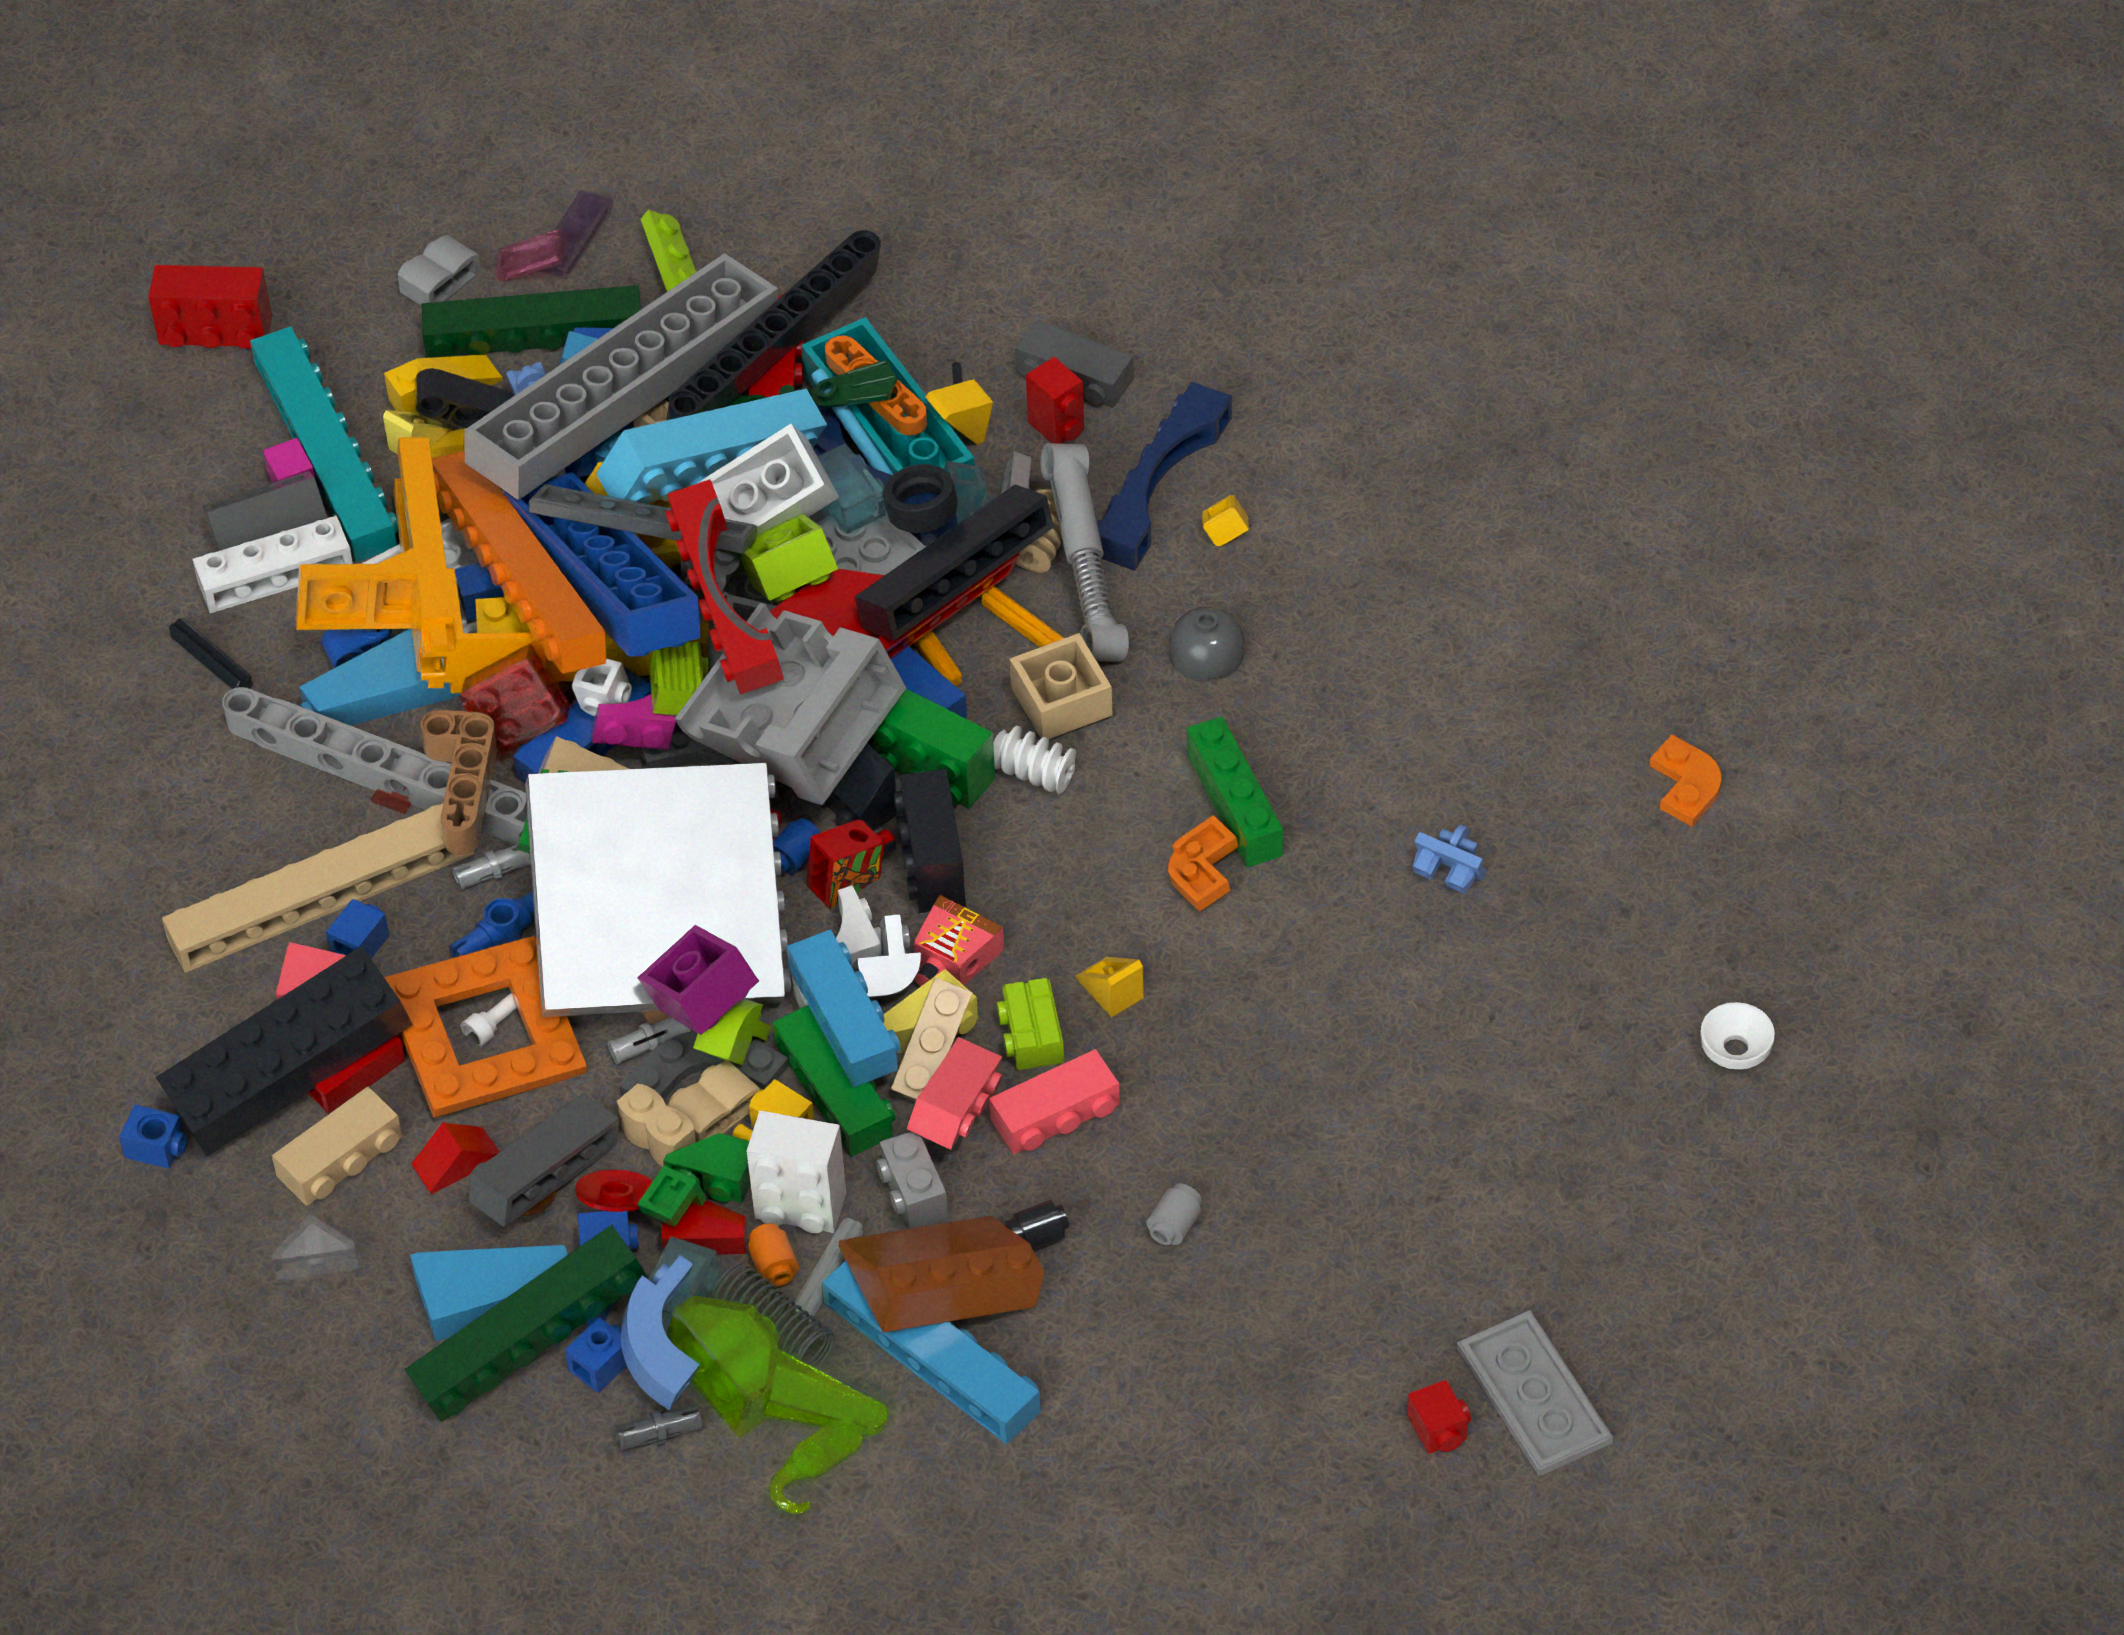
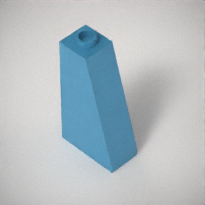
(373, 685)
(470, 1282)

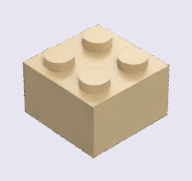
(1061, 687)

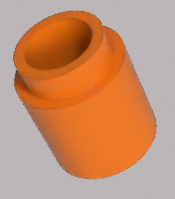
(772, 1254)

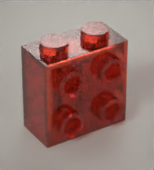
(517, 697)

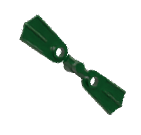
(855, 387)

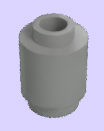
(1174, 1214)

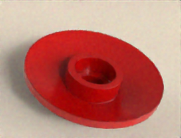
(612, 1190)

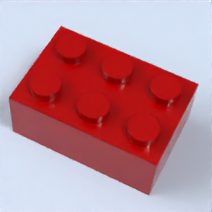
(209, 305)

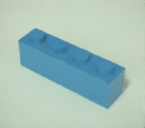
(843, 1007)

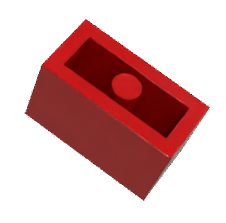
(1055, 401)

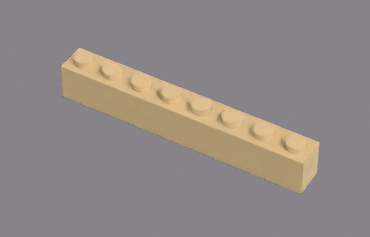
(308, 889)

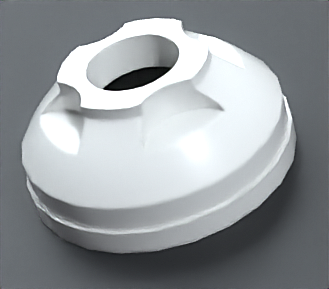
(1741, 1023)

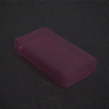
(530, 255)

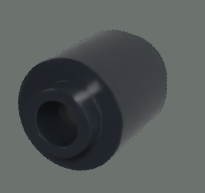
(1040, 1224)

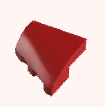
(711, 1228)

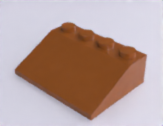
(944, 1272)

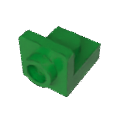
(671, 1195)

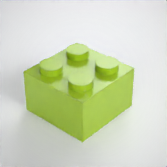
(788, 558)

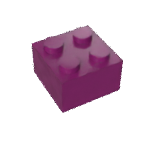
(698, 979)

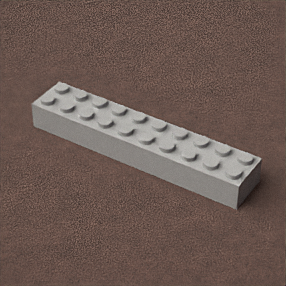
(615, 377)

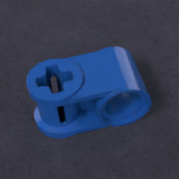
(347, 644)

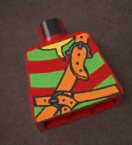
(846, 858)

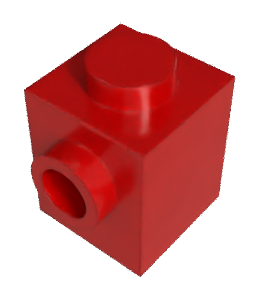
(1438, 1417)

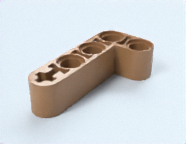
(471, 746)

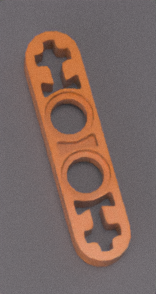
(891, 409)

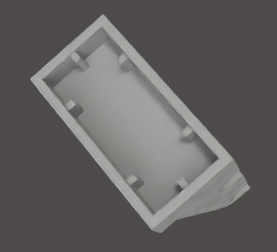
(810, 721)

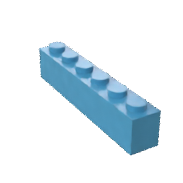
(945, 1360)

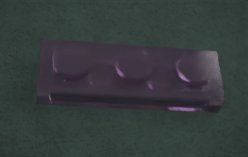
(580, 226)

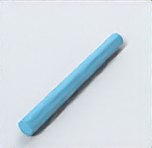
(855, 430)

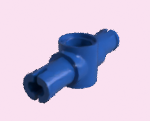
(501, 924)

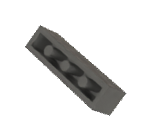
(543, 1159)

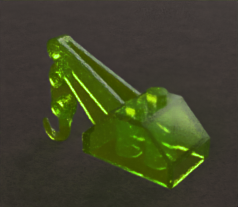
(753, 1379)

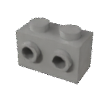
(913, 1180)

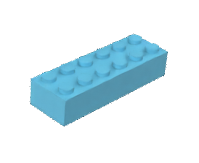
(685, 450)

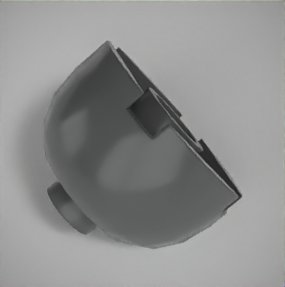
(1206, 644)

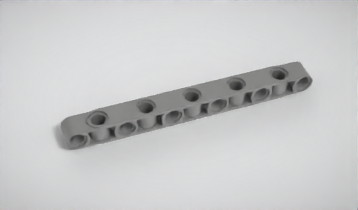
(361, 757)

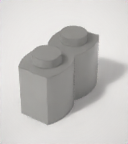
(439, 271)

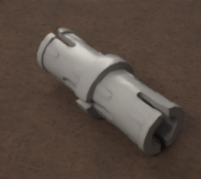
(490, 867)
(623, 1048)

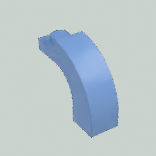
(649, 1354)

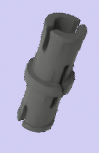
(658, 1427)

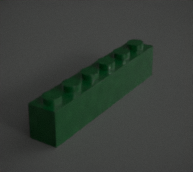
(522, 320)
(526, 1323)

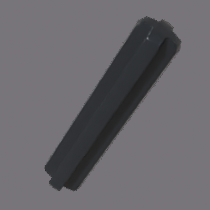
(209, 654)

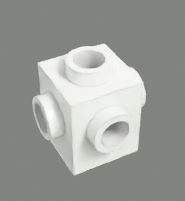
(601, 686)

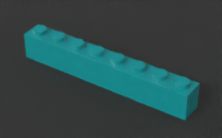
(322, 434)

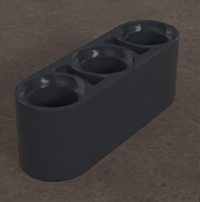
(455, 398)

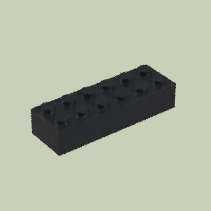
(284, 1050)

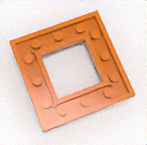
(453, 1087)

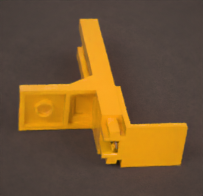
(413, 584)

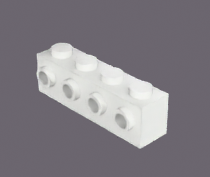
(268, 563)

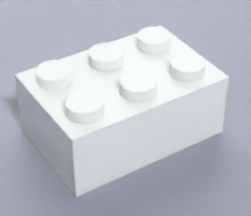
(796, 1172)

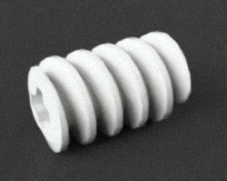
(1034, 761)

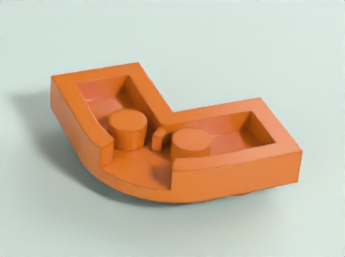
(1696, 778)
(1192, 862)

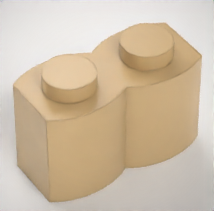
(716, 1101)
(653, 1124)

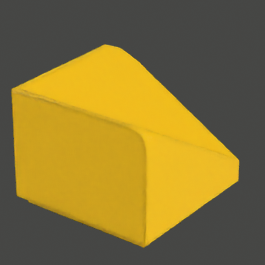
(1225, 520)

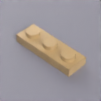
(931, 1037)

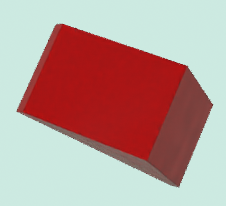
(452, 1155)

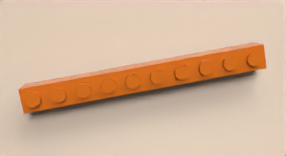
(519, 565)

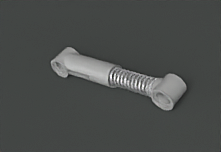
(1067, 471)

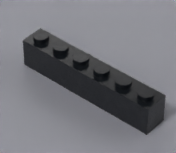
(954, 562)

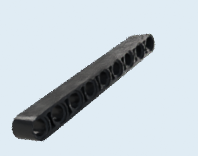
(779, 327)

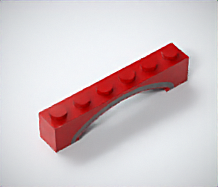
(747, 650)

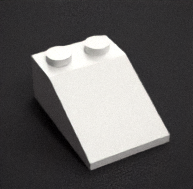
(773, 482)

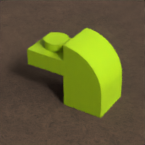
(734, 1032)

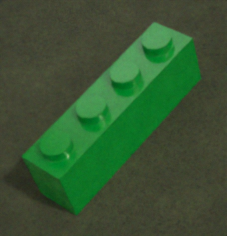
(1234, 791)
(858, 1110)

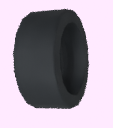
(924, 516)

